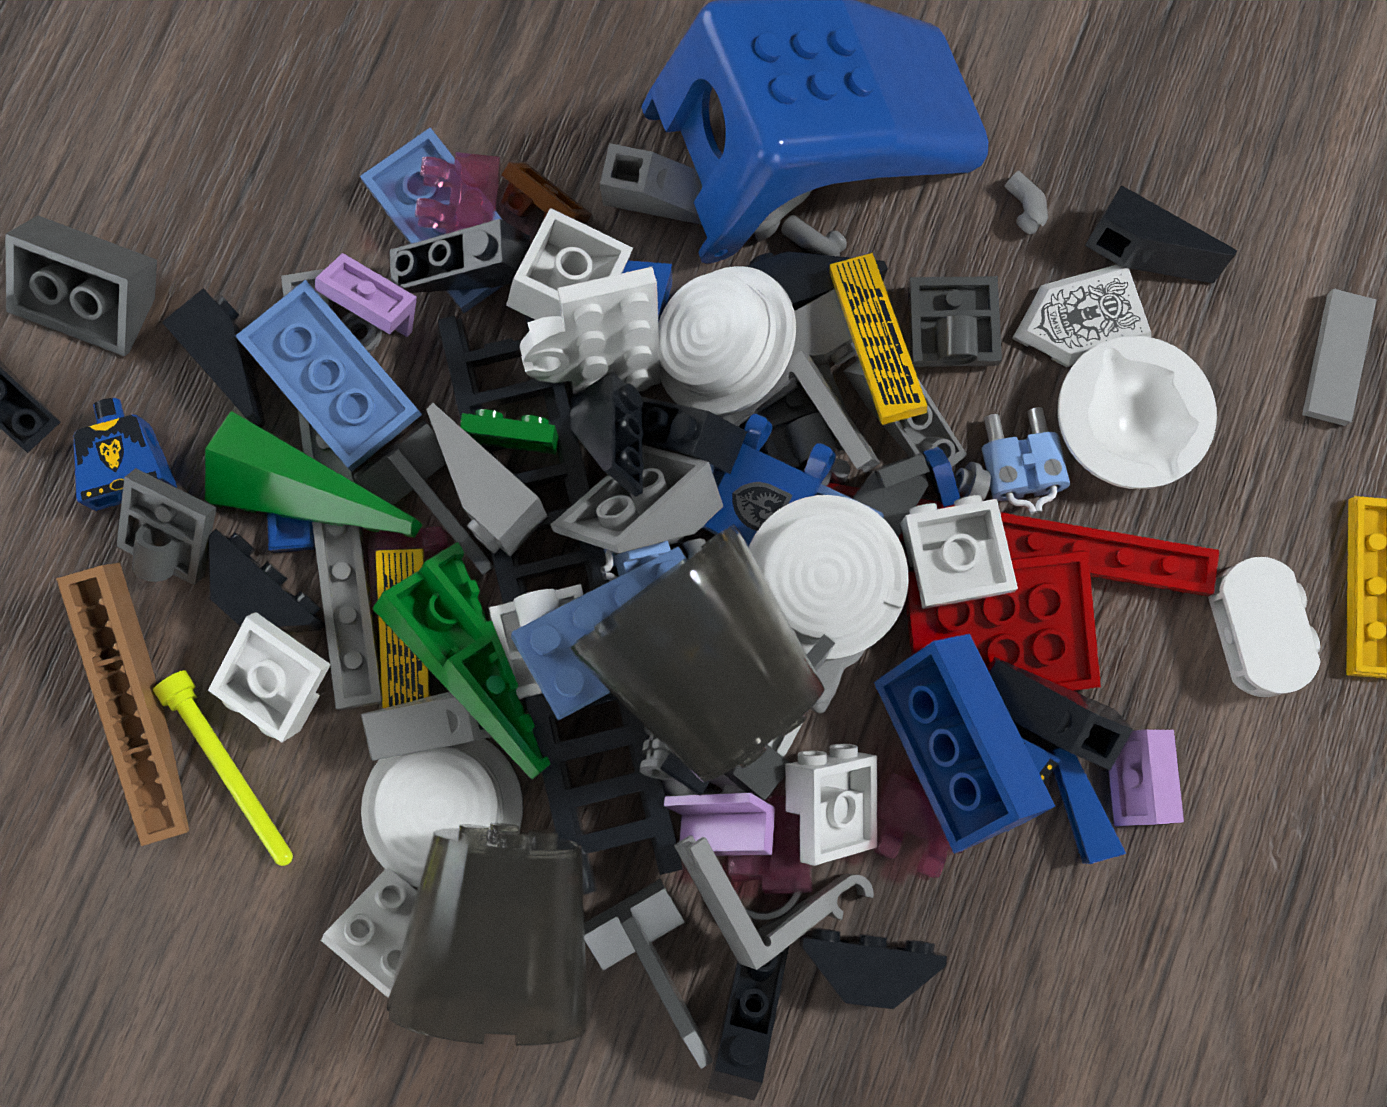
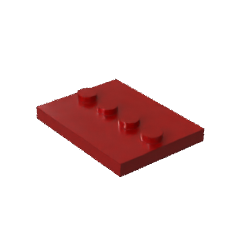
(1038, 627)

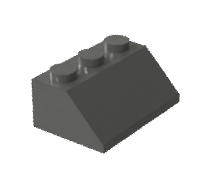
(78, 283)

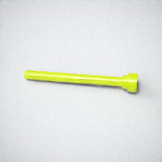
(178, 694)

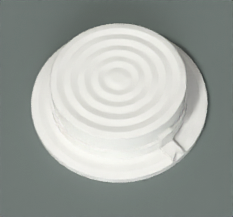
(725, 340)
(1137, 412)
(833, 571)
(434, 791)

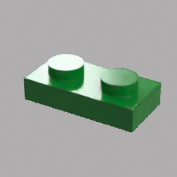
(529, 434)

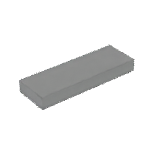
(1339, 357)

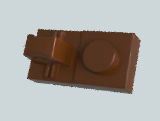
(531, 189)

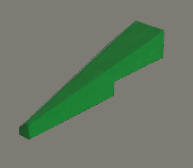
(265, 474)
(447, 630)

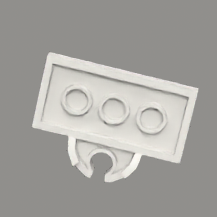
(600, 330)

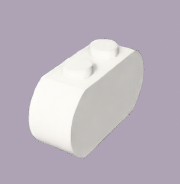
(1265, 627)

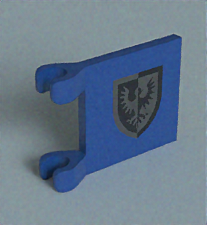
(764, 484)

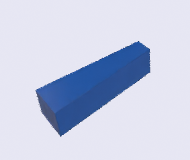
(1087, 818)

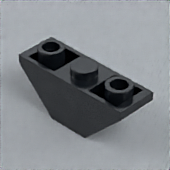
(246, 587)
(869, 969)

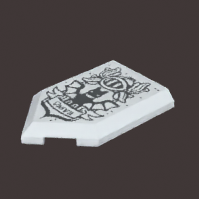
(1081, 313)

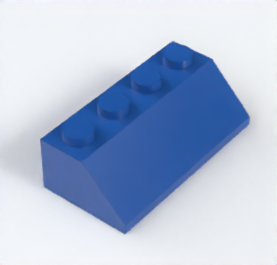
(963, 742)

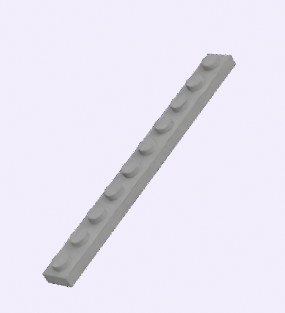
(342, 577)

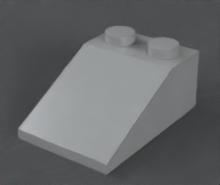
(496, 501)
(674, 503)

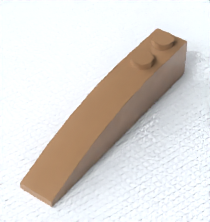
(125, 699)

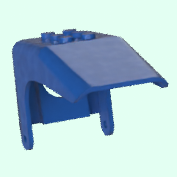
(810, 103)

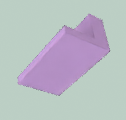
(368, 295)
(1146, 780)
(728, 821)

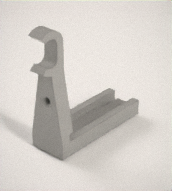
(803, 368)
(759, 946)

